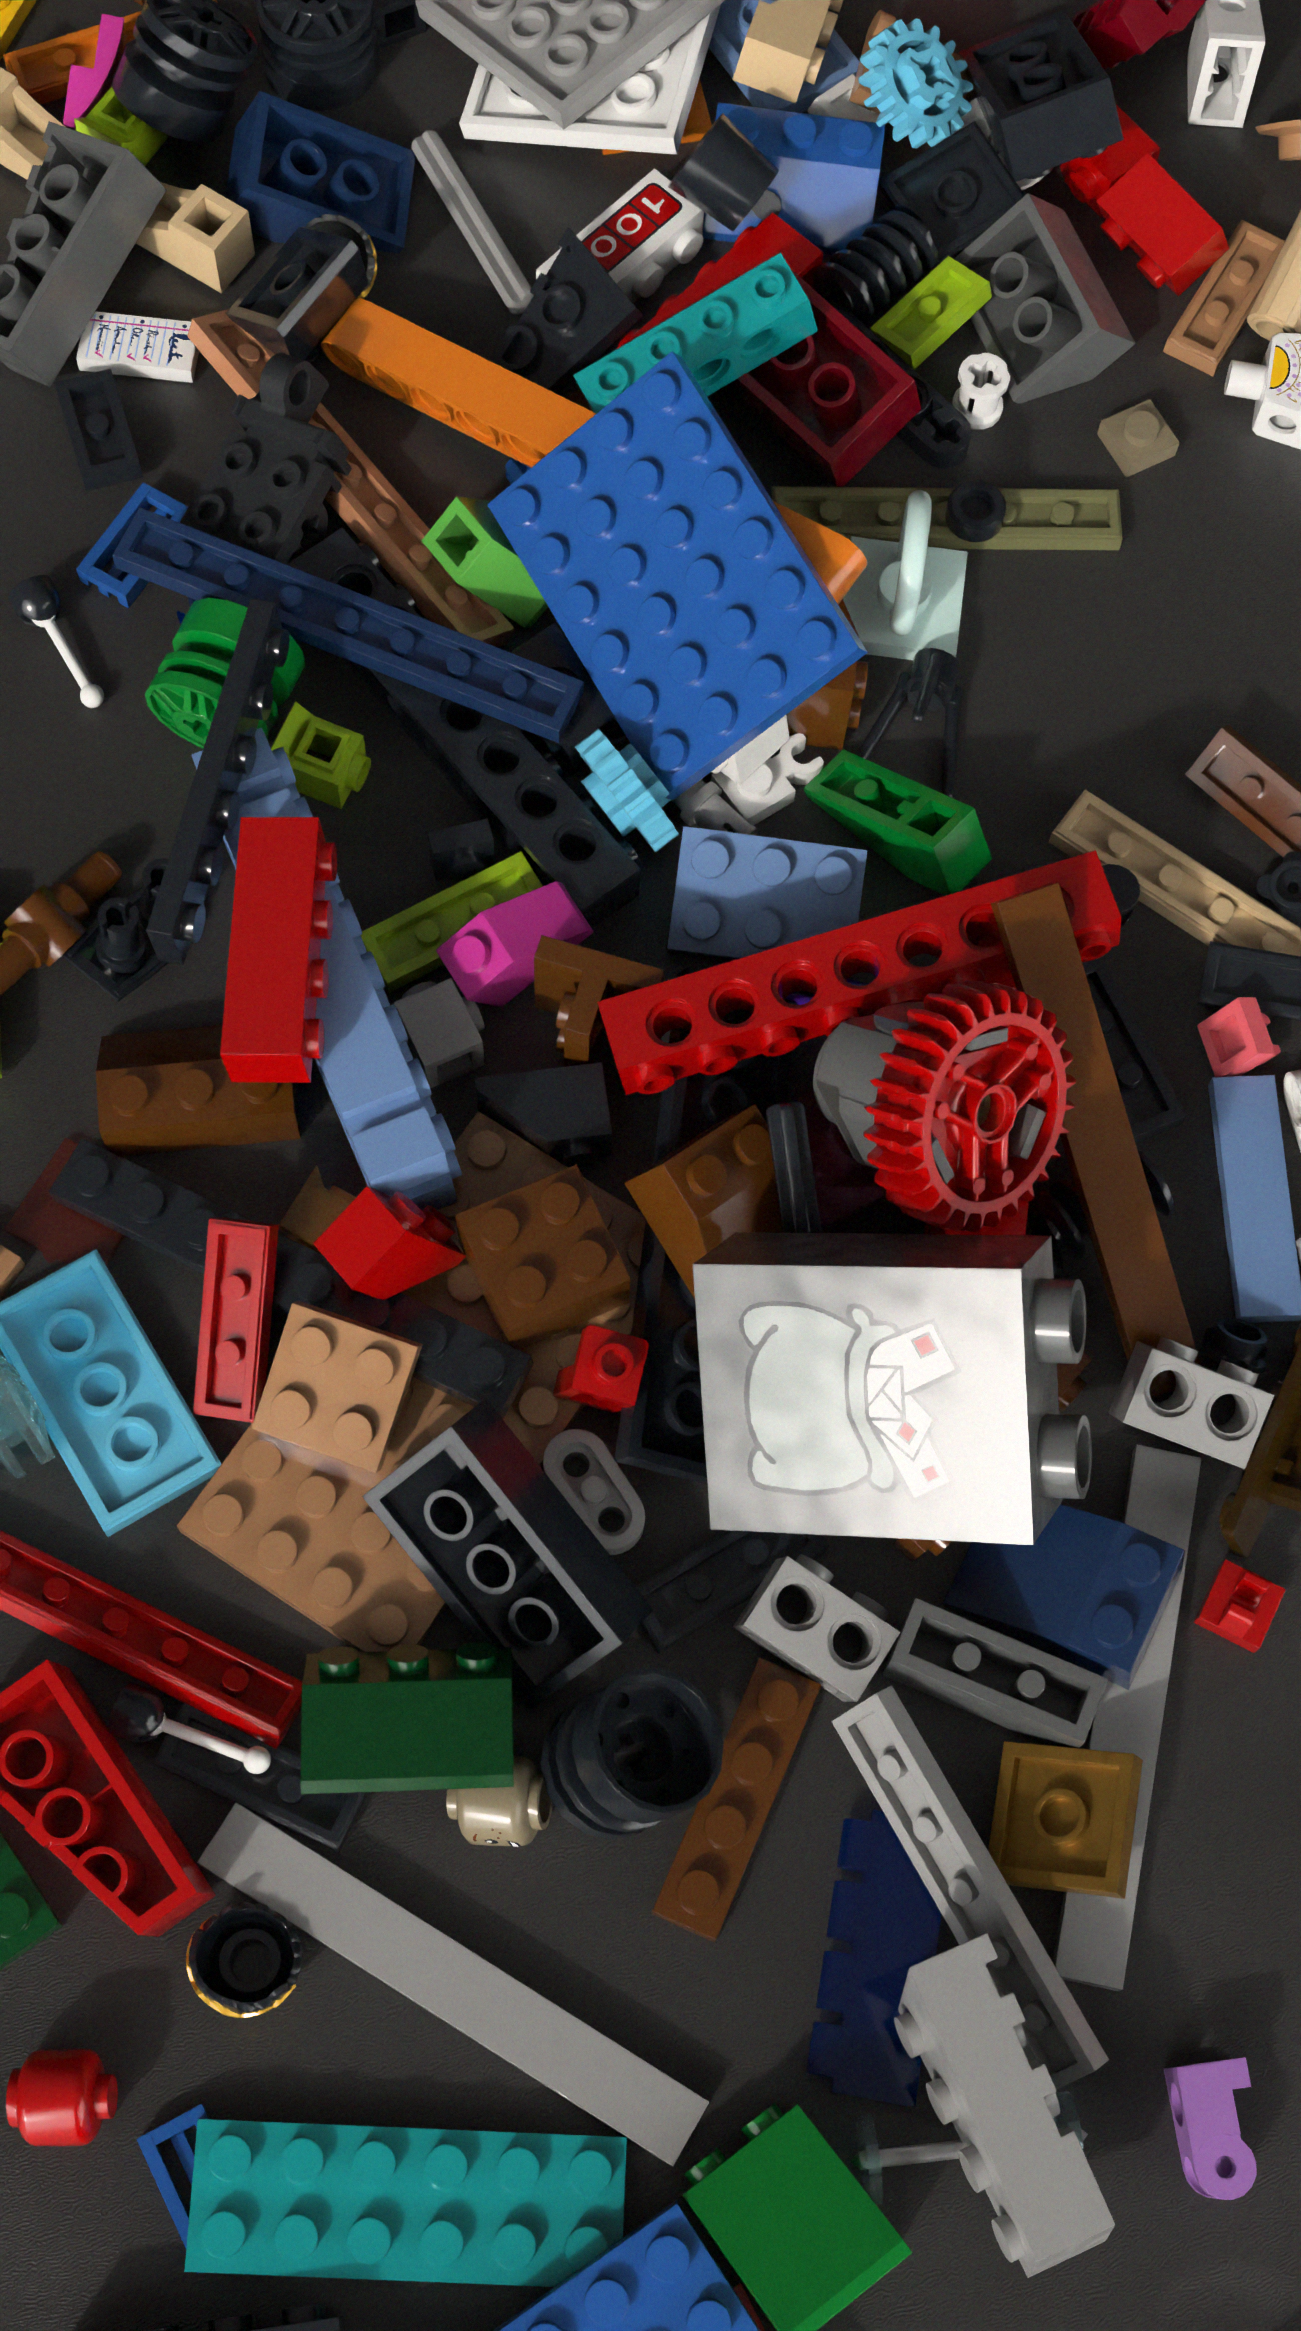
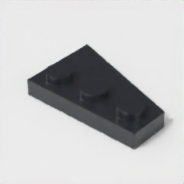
(569, 320)

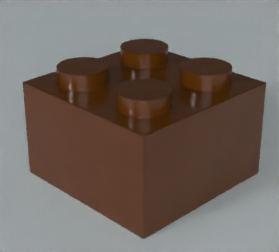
(543, 1258)

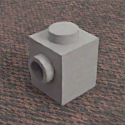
(442, 1030)

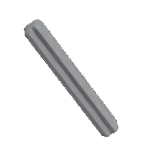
(473, 221)

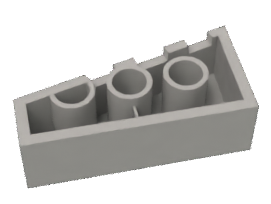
(1001, 2109)

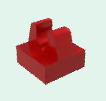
(1239, 1606)

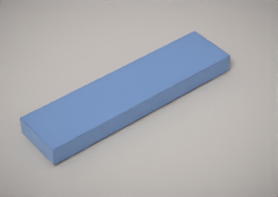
(1255, 1199)

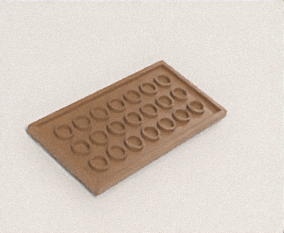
(301, 1516)

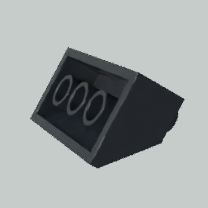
(509, 1553)

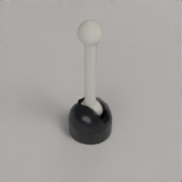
(38, 605)
(141, 1716)

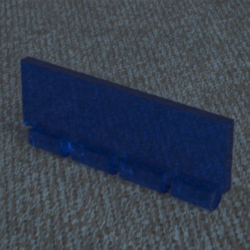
(890, 1929)

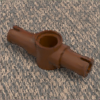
(53, 918)

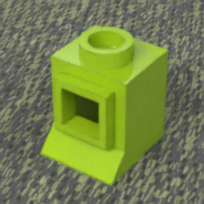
(118, 126)
(316, 777)

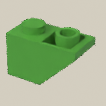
(483, 560)

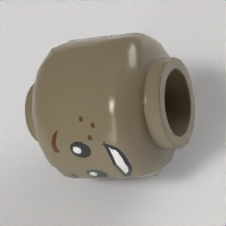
(503, 1814)

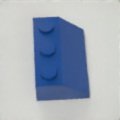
(823, 176)

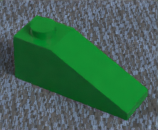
(903, 821)

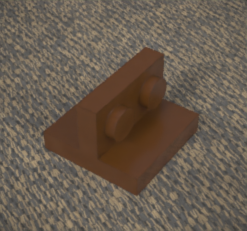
(571, 983)

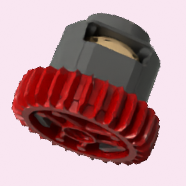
(950, 1100)

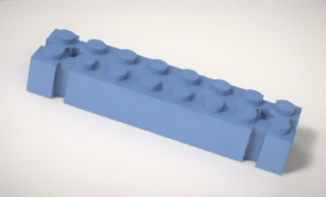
(365, 1056)

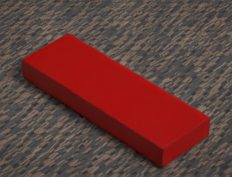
(235, 1318)

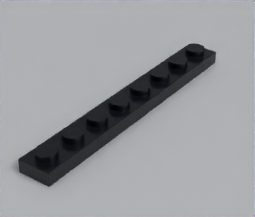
(176, 1225)

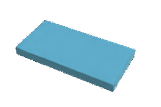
(104, 1393)

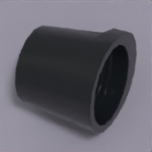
(727, 176)

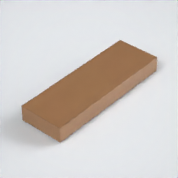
(1224, 299)

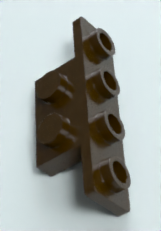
(1273, 1466)

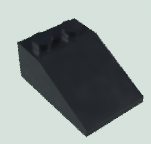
(1043, 96)

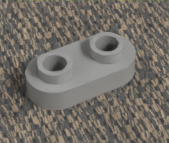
(599, 1490)

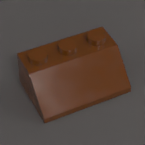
(176, 1095)

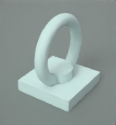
(908, 590)

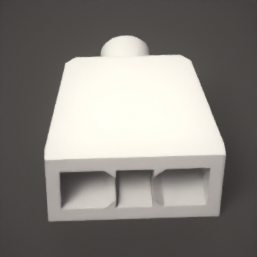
(1228, 36)

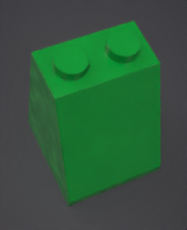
(792, 2221)

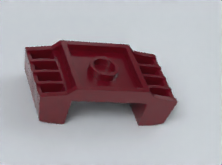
(1130, 27)

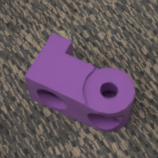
(1209, 2129)

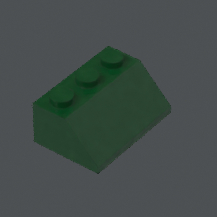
(407, 1719)

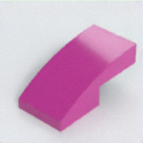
(89, 85)

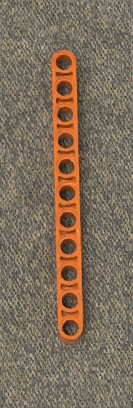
(510, 410)

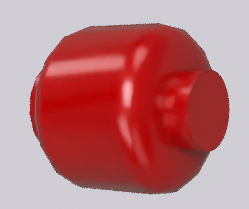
(60, 2097)

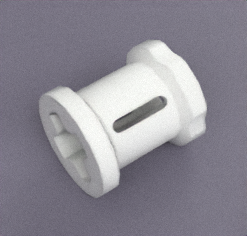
(973, 380)

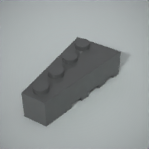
(69, 247)

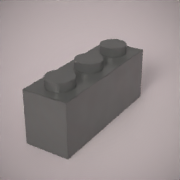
(994, 1676)

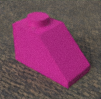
(497, 948)

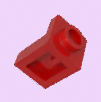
(604, 1370)

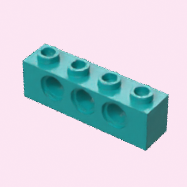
(715, 336)

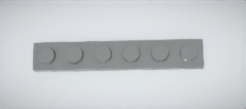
(967, 1881)

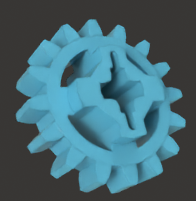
(915, 83)
(626, 790)

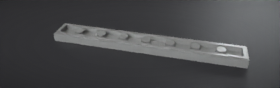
(1093, 1928)
(455, 1984)

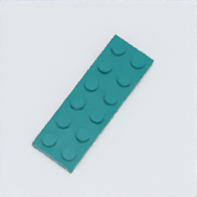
(402, 2202)

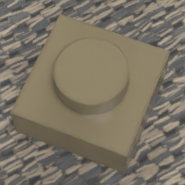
(1138, 438)

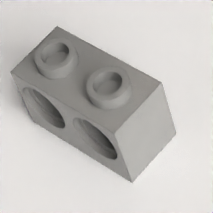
(1186, 1413)
(810, 1642)

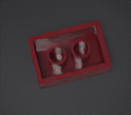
(831, 395)

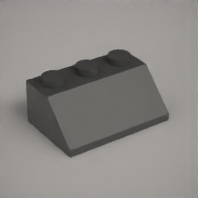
(1046, 303)

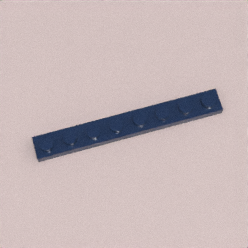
(353, 625)

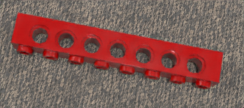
(824, 964)

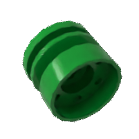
(193, 675)

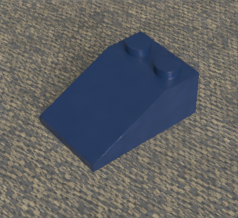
(306, 165)
(1078, 1593)

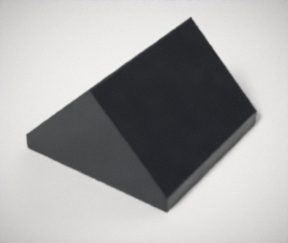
(301, 292)

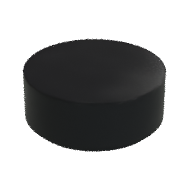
(975, 511)

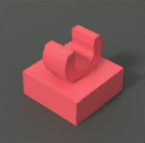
(1237, 1038)

